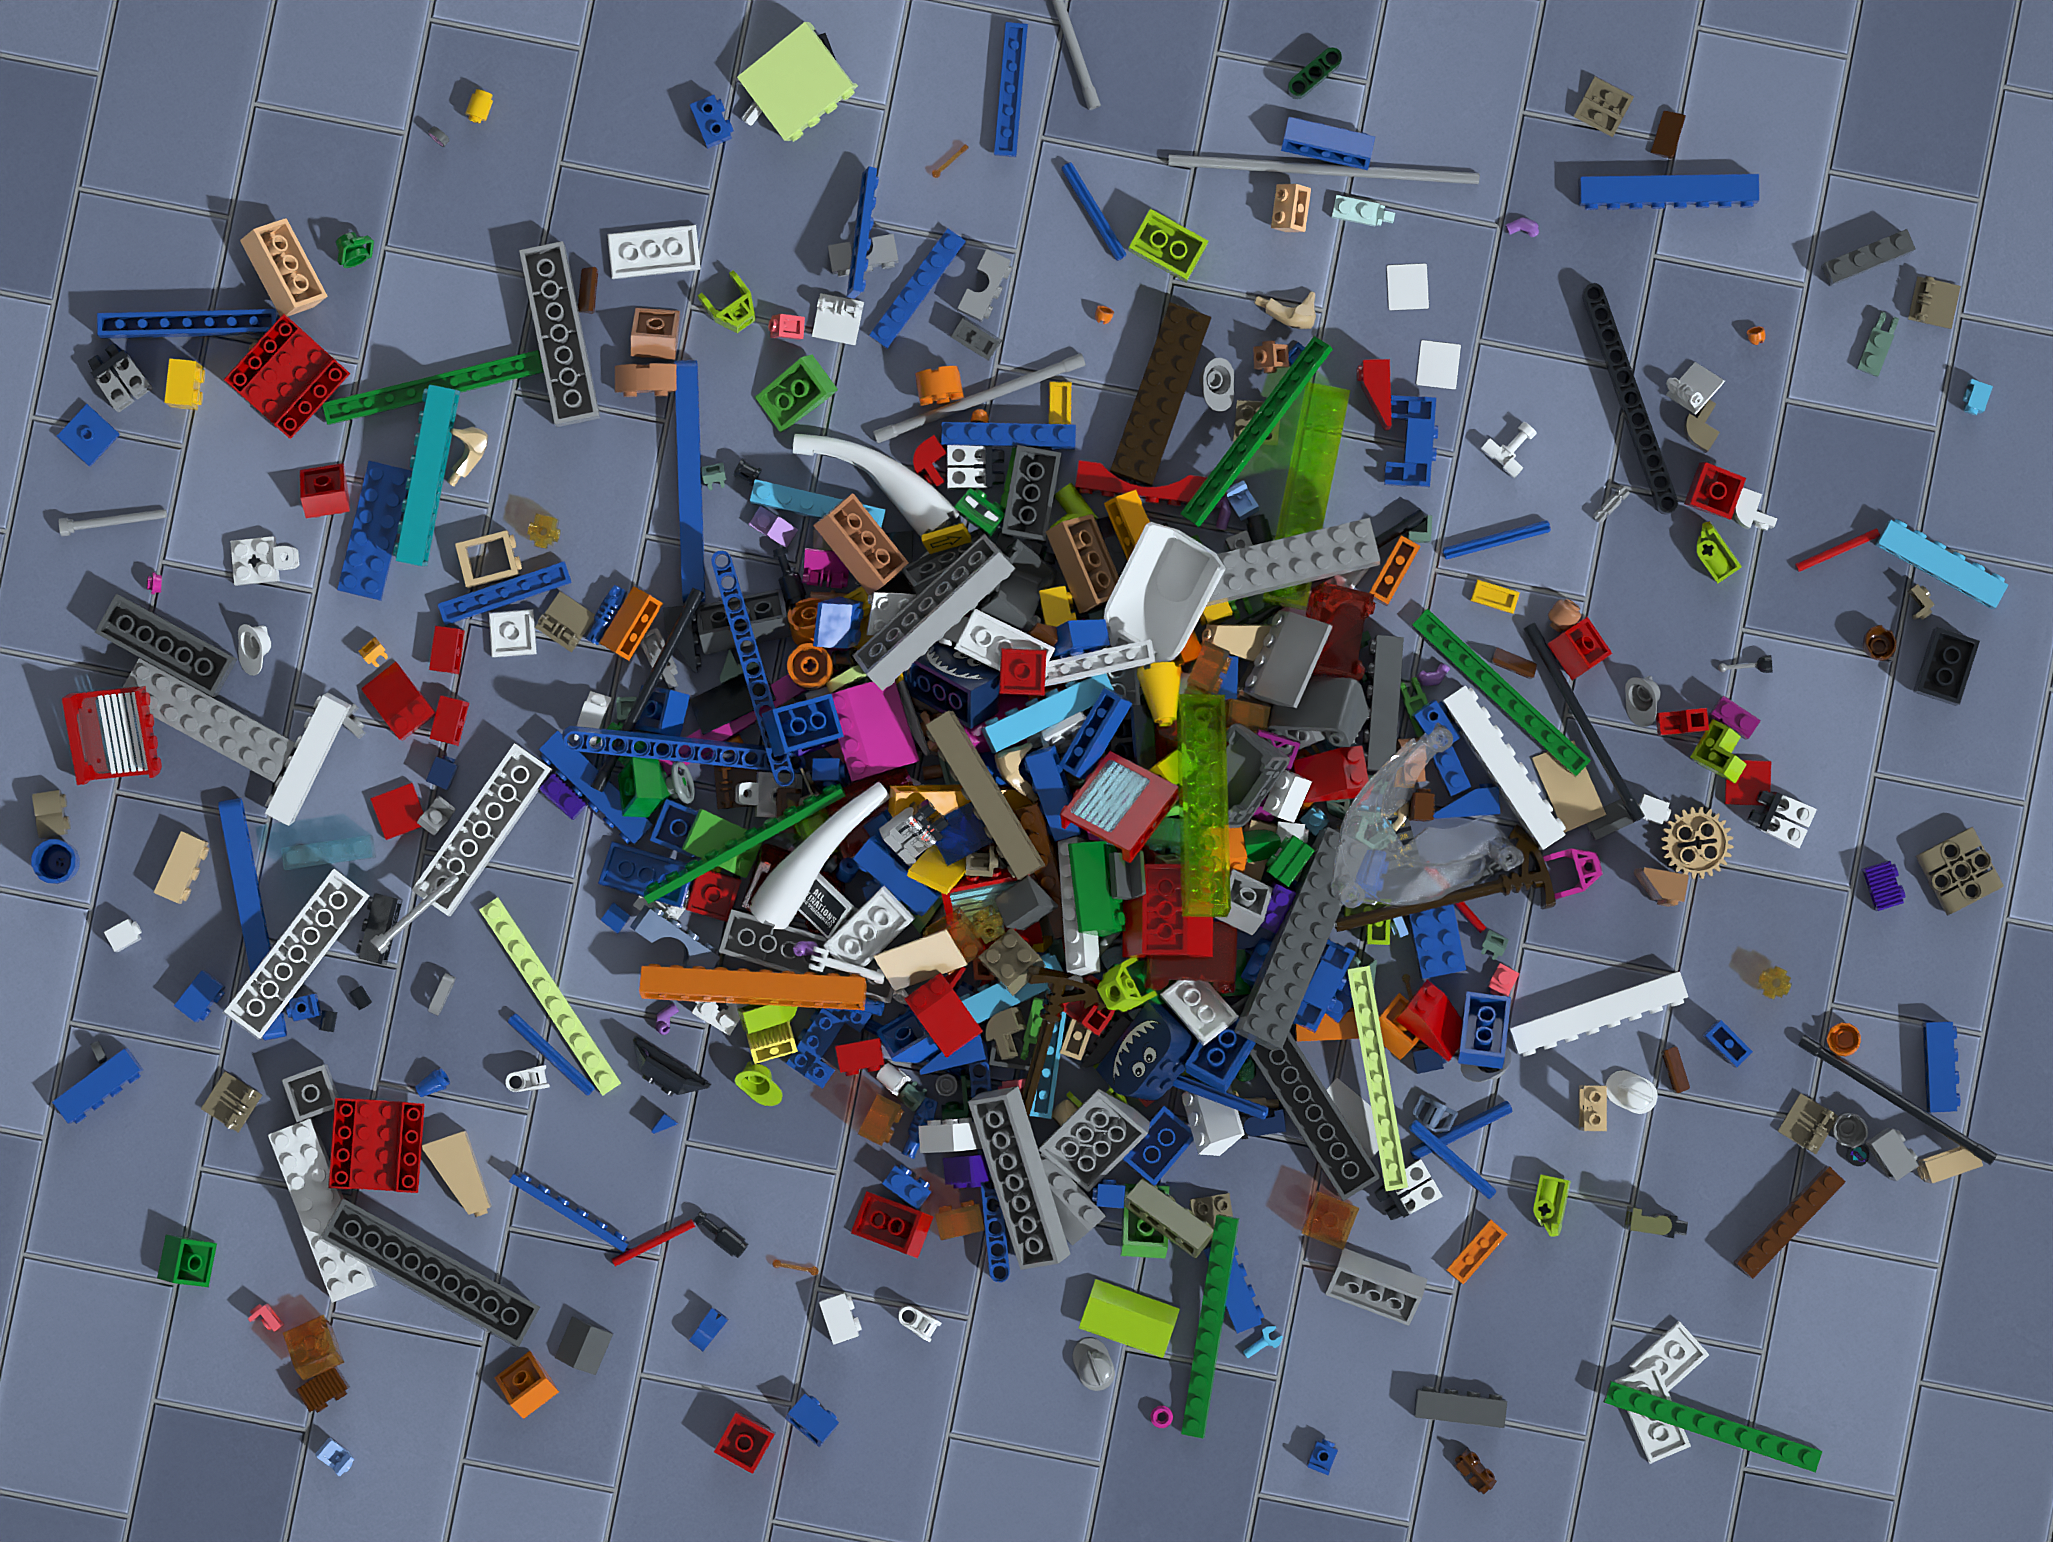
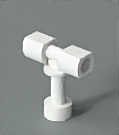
(1505, 454)

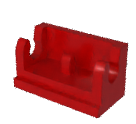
(447, 650)
(449, 720)

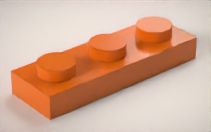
(1476, 1251)

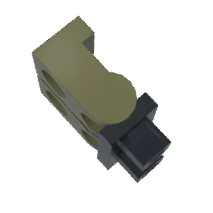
(1664, 1225)

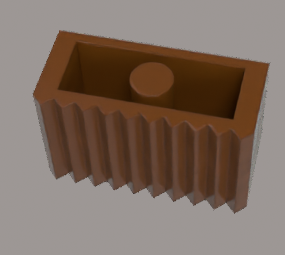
(1422, 805)
(322, 1389)

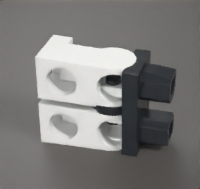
(979, 461)
(1775, 815)
(1409, 1199)

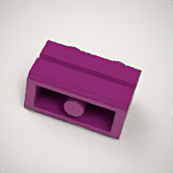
(1735, 717)

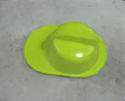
(758, 1084)

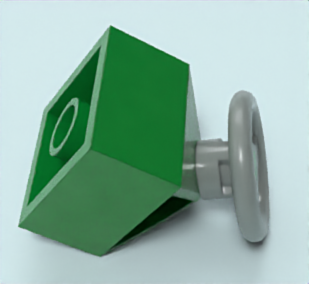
(646, 786)

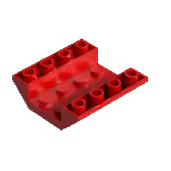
(287, 376)
(1156, 919)
(376, 1145)

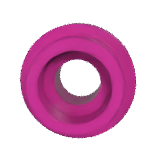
(154, 583)
(1161, 1409)

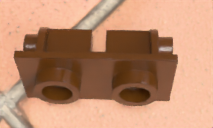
(1470, 1463)

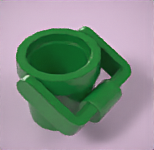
(351, 249)

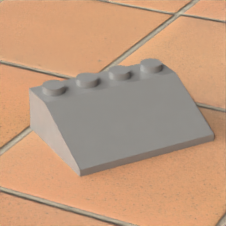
(1287, 659)
(1095, 1138)

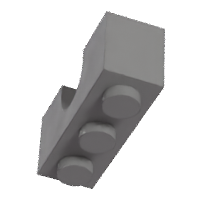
(882, 254)
(978, 303)

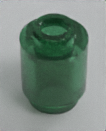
(1248, 1070)

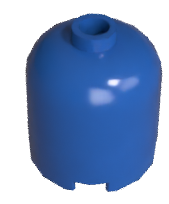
(45, 861)

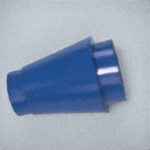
(434, 1082)

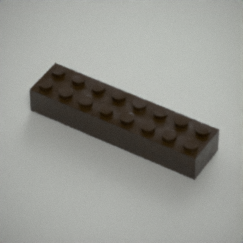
(1160, 394)

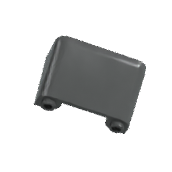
(1018, 595)
(1327, 706)
(1251, 772)

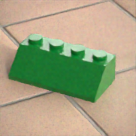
(1095, 908)

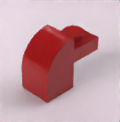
(925, 456)
(1682, 721)

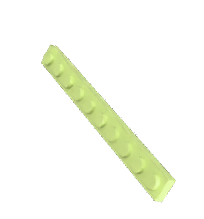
(550, 996)
(1377, 1078)

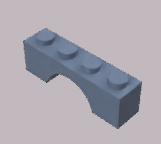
(653, 926)

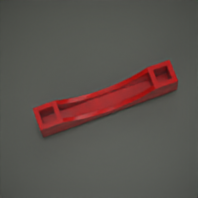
(1095, 477)

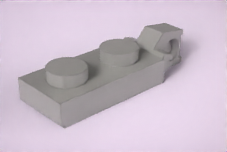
(652, 645)

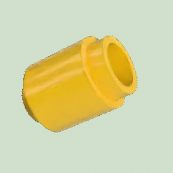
(479, 106)

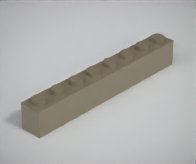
(985, 795)

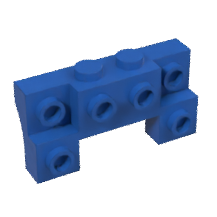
(1418, 441)
(1324, 984)
(818, 1039)

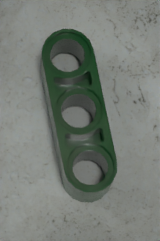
(1318, 63)

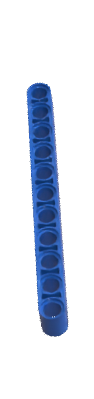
(689, 478)
(747, 658)
(673, 745)
(247, 894)
(987, 1194)

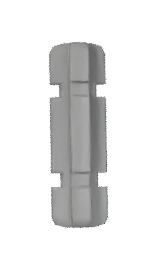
(1611, 504)

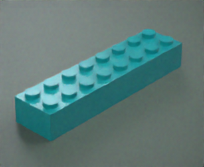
(427, 475)

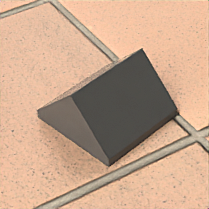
(1024, 904)
(583, 1346)

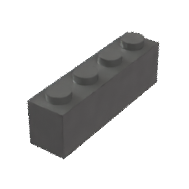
(1868, 257)
(1460, 1408)

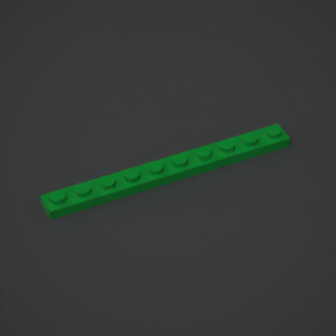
(412, 392)
(1256, 431)
(1501, 692)
(735, 847)
(1210, 1326)
(1712, 1426)

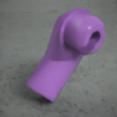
(1524, 224)
(1224, 514)
(1433, 678)
(805, 948)
(663, 1018)

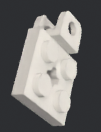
(271, 560)
(1059, 734)
(761, 793)
(723, 1020)

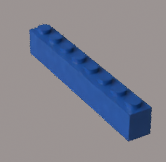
(1669, 190)
(185, 323)

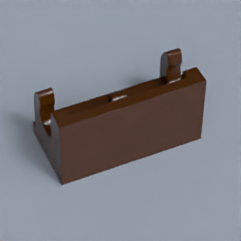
(784, 799)

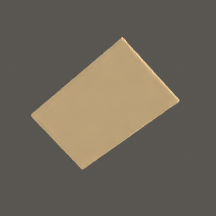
(1571, 796)
(920, 960)

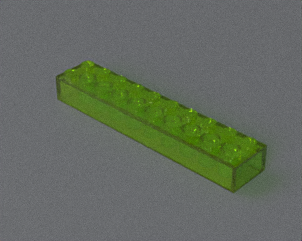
(1310, 476)
(1203, 805)

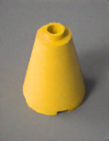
(1161, 690)

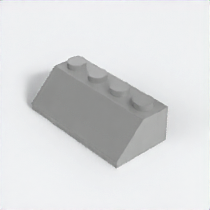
(1075, 1209)
(1376, 1286)

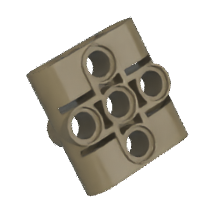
(1962, 844)

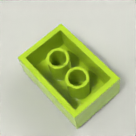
(1168, 245)

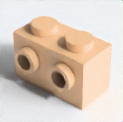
(1290, 208)

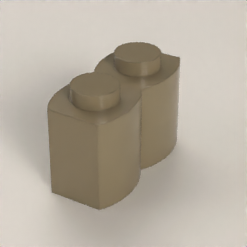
(50, 813)

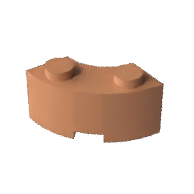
(645, 379)

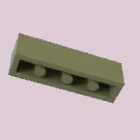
(1169, 1217)

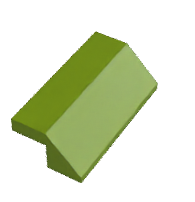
(1129, 1318)

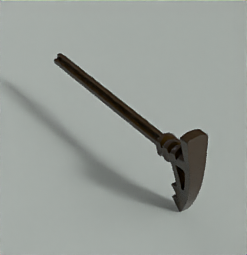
(1503, 884)
(1050, 1014)

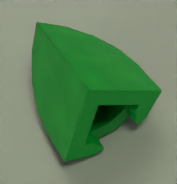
(1260, 844)

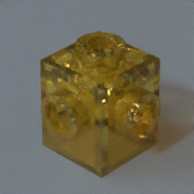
(544, 522)
(988, 924)
(1766, 979)

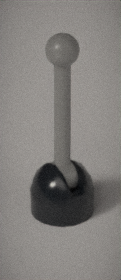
(1763, 664)

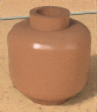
(1564, 615)

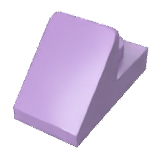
(773, 527)

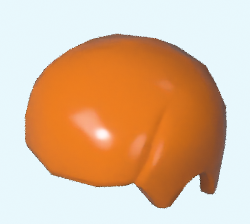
(1843, 1039)

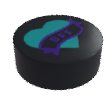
(1857, 1156)

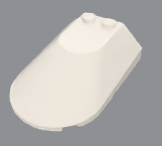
(1162, 591)

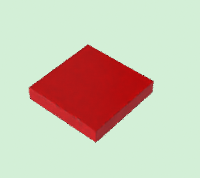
(1022, 671)
(1753, 778)
(398, 811)
(713, 895)

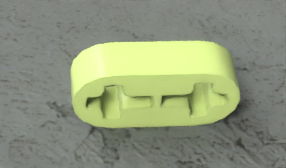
(845, 679)

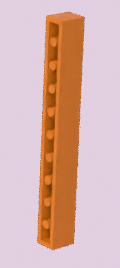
(753, 987)

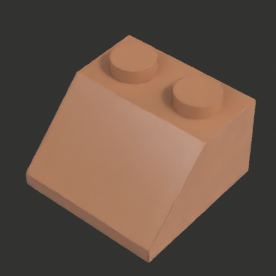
(655, 333)

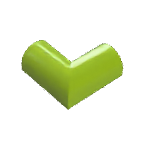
(1072, 503)

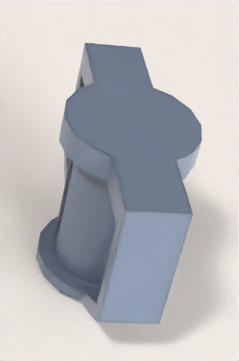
(1434, 1114)

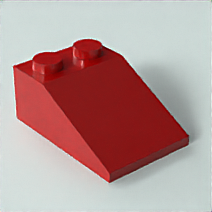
(1377, 388)
(398, 701)
(1333, 774)
(943, 1015)
(1433, 1020)
(892, 1224)

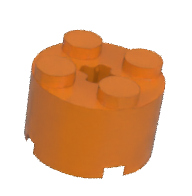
(939, 385)
(803, 620)
(801, 676)

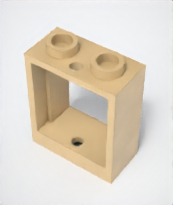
(466, 566)
(1595, 1116)
(1947, 1165)

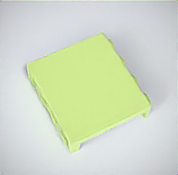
(797, 82)

